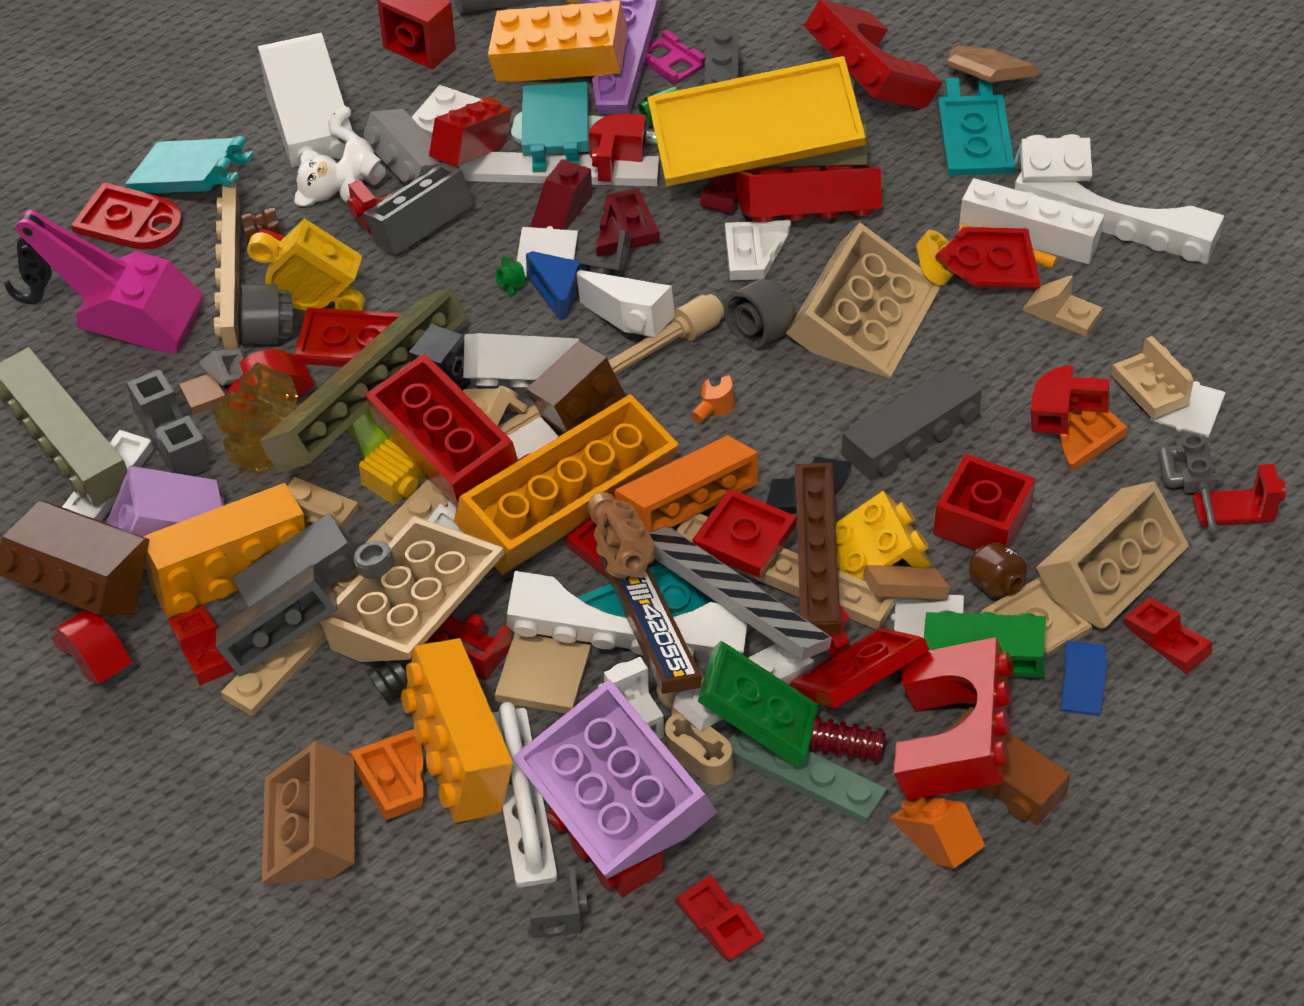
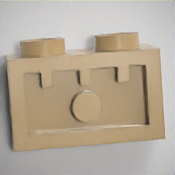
(318, 502)

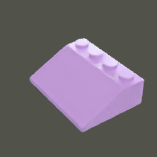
(614, 782)

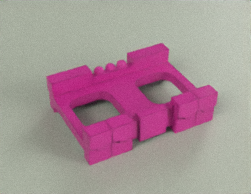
(678, 53)

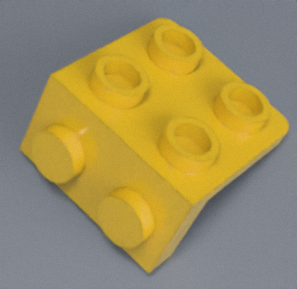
(879, 535)

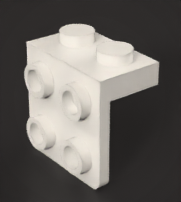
(1054, 159)

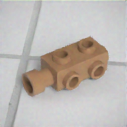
(620, 536)

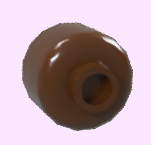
(997, 570)

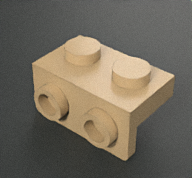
(1155, 379)
(496, 401)

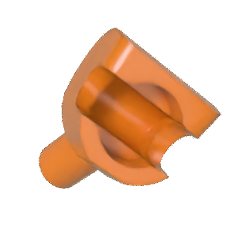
(715, 400)

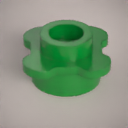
(510, 275)

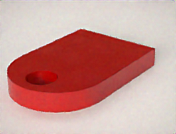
(128, 218)

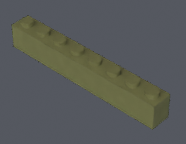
(342, 397)

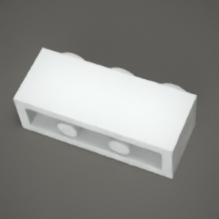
(511, 357)

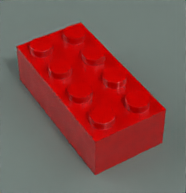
(440, 428)

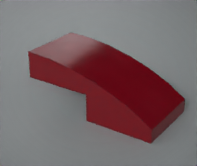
(720, 194)

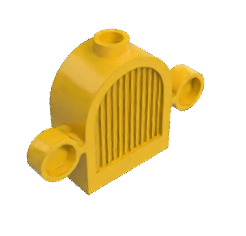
(310, 267)

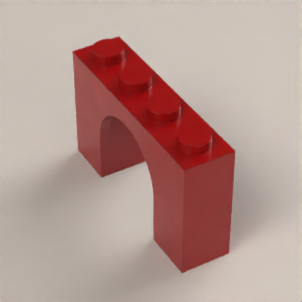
(857, 37)
(976, 749)

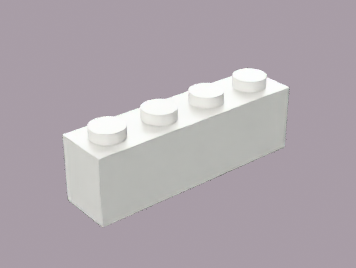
(1051, 224)

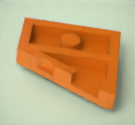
(1089, 436)
(392, 773)

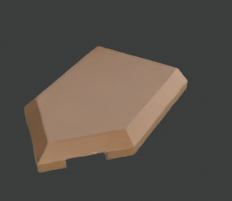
(989, 64)

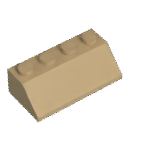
(1127, 534)

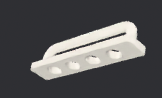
(537, 864)

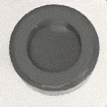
(373, 559)

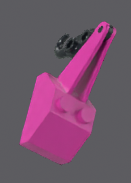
(124, 298)

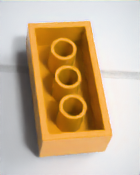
(558, 42)
(200, 555)
(457, 730)

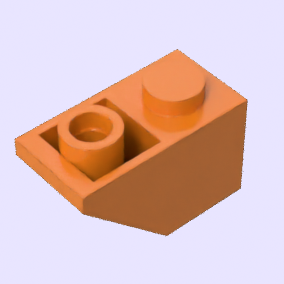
(940, 829)

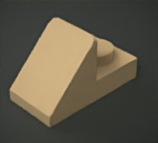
(1057, 305)

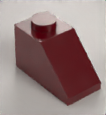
(563, 196)

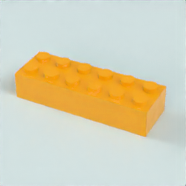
(550, 488)

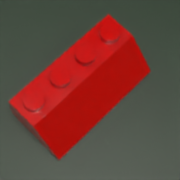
(808, 190)

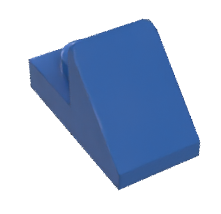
(1083, 678)

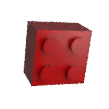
(418, 29)
(983, 504)

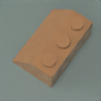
(309, 817)

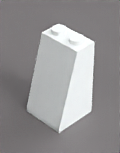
(303, 95)

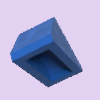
(554, 280)

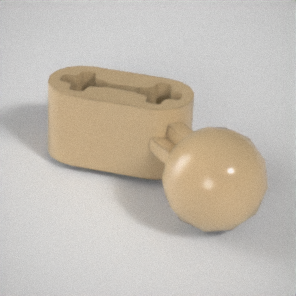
(701, 752)

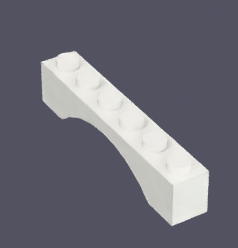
(1180, 231)
(546, 608)

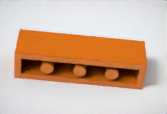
(691, 483)

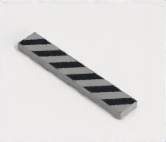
(739, 595)

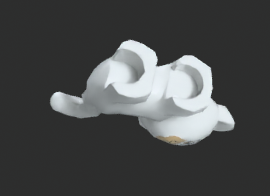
(322, 177)

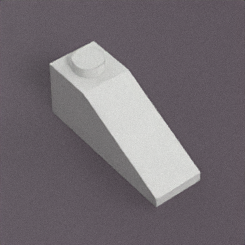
(626, 302)

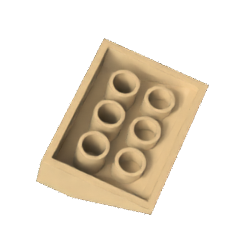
(864, 305)
(406, 605)

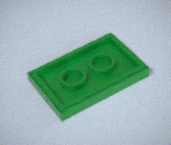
(758, 703)

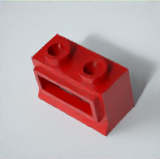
(474, 634)

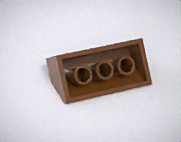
(75, 559)

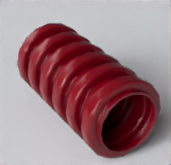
(847, 740)

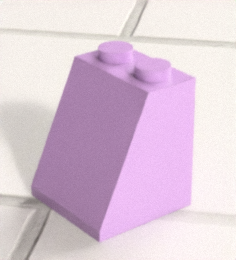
(160, 499)

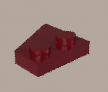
(629, 213)

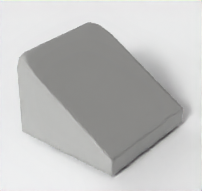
(223, 365)

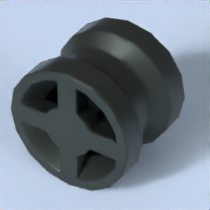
(389, 680)

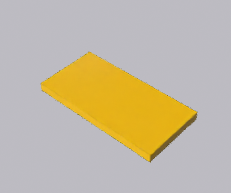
(756, 121)

